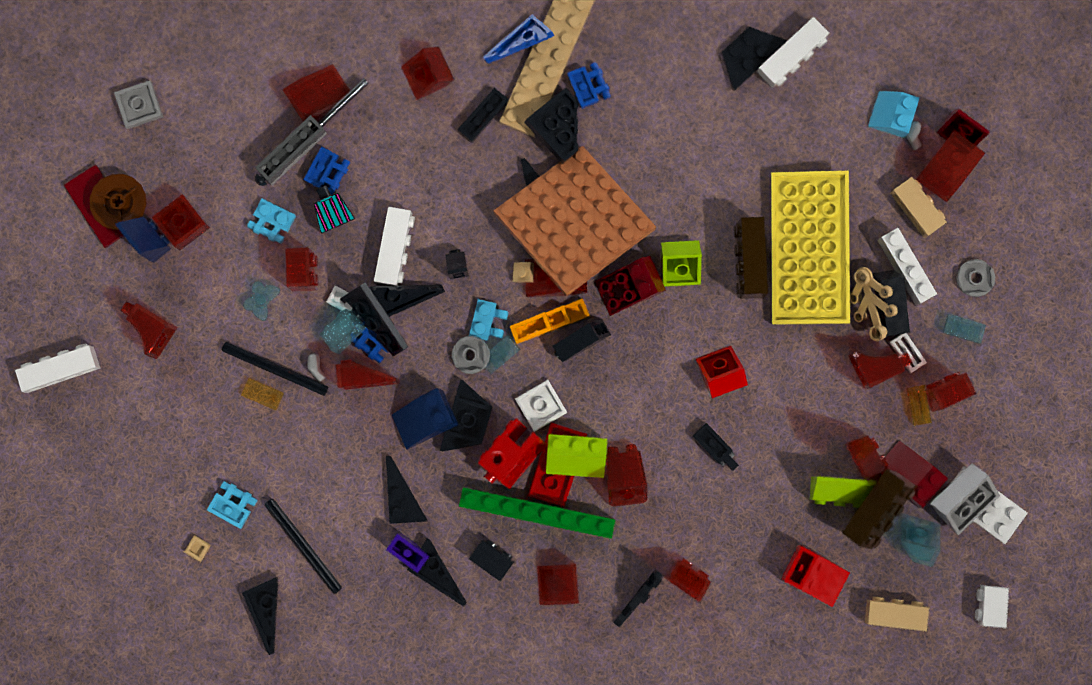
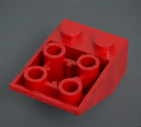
(815, 575)

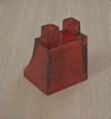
(152, 329)
(875, 370)
(625, 476)

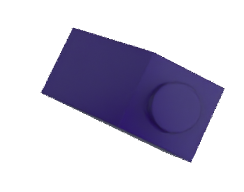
(407, 552)

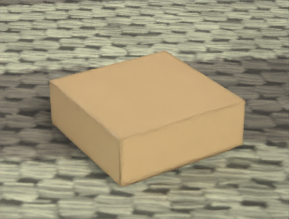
(197, 548)

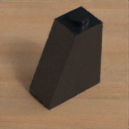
(581, 340)

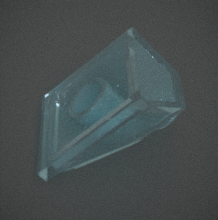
(920, 539)

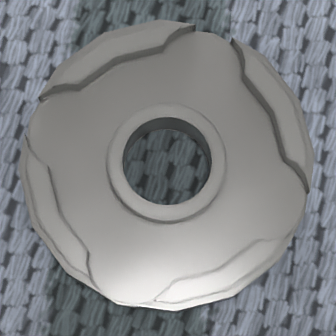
(964, 280)
(481, 351)

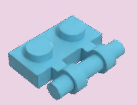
(273, 215)
(229, 510)

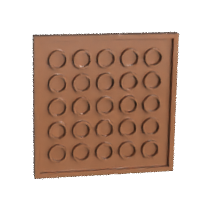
(574, 220)

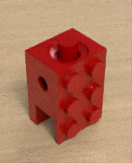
(506, 459)

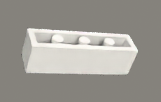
(796, 49)
(393, 247)
(906, 264)
(57, 369)

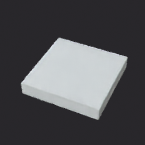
(541, 405)

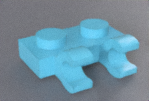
(483, 320)

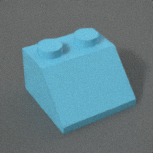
(893, 112)

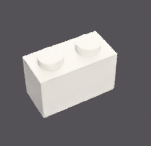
(992, 606)

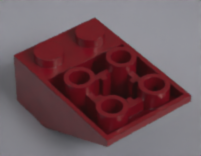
(630, 285)

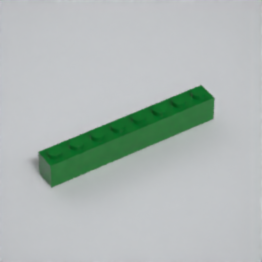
(537, 513)

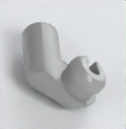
(913, 134)
(313, 366)

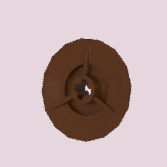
(109, 191)

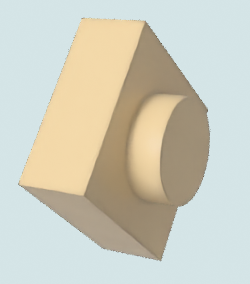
(523, 272)

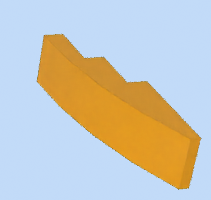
(549, 321)

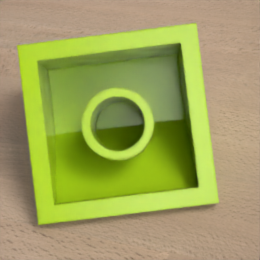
(681, 263)

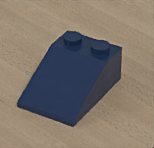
(145, 238)
(424, 418)

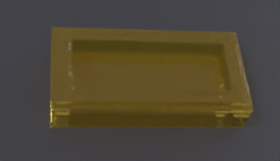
(262, 394)
(919, 405)

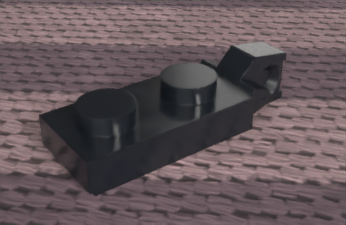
(715, 446)

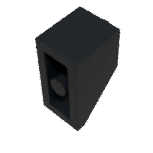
(456, 264)

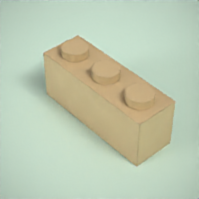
(918, 207)
(896, 614)

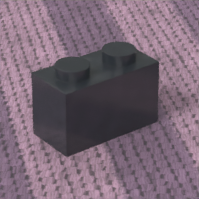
(492, 560)

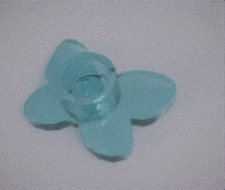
(260, 299)

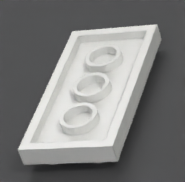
(1000, 517)

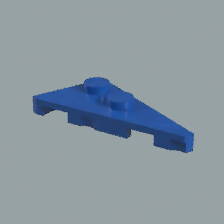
(525, 35)

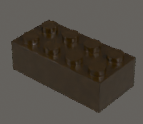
(751, 257)
(879, 509)

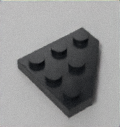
(557, 125)

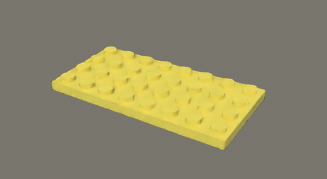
(810, 247)

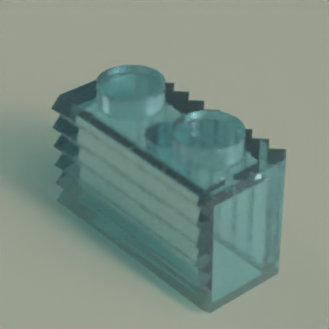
(342, 331)

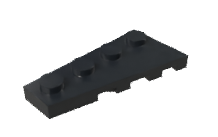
(370, 310)

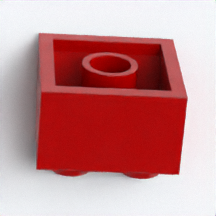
(722, 371)

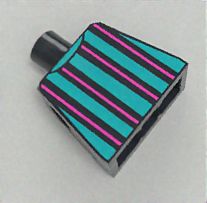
(331, 210)

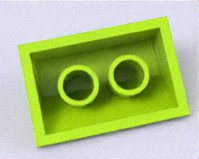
(576, 456)
(839, 490)

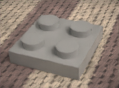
(138, 104)

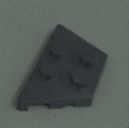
(748, 53)
(472, 418)

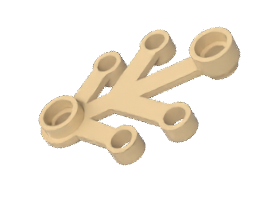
(870, 301)

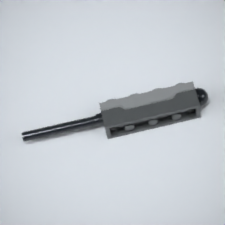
(300, 142)

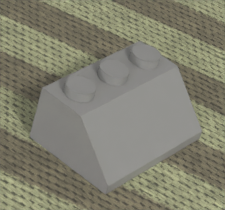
(965, 498)

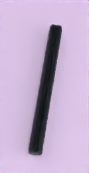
(275, 368)
(303, 546)

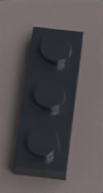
(483, 115)

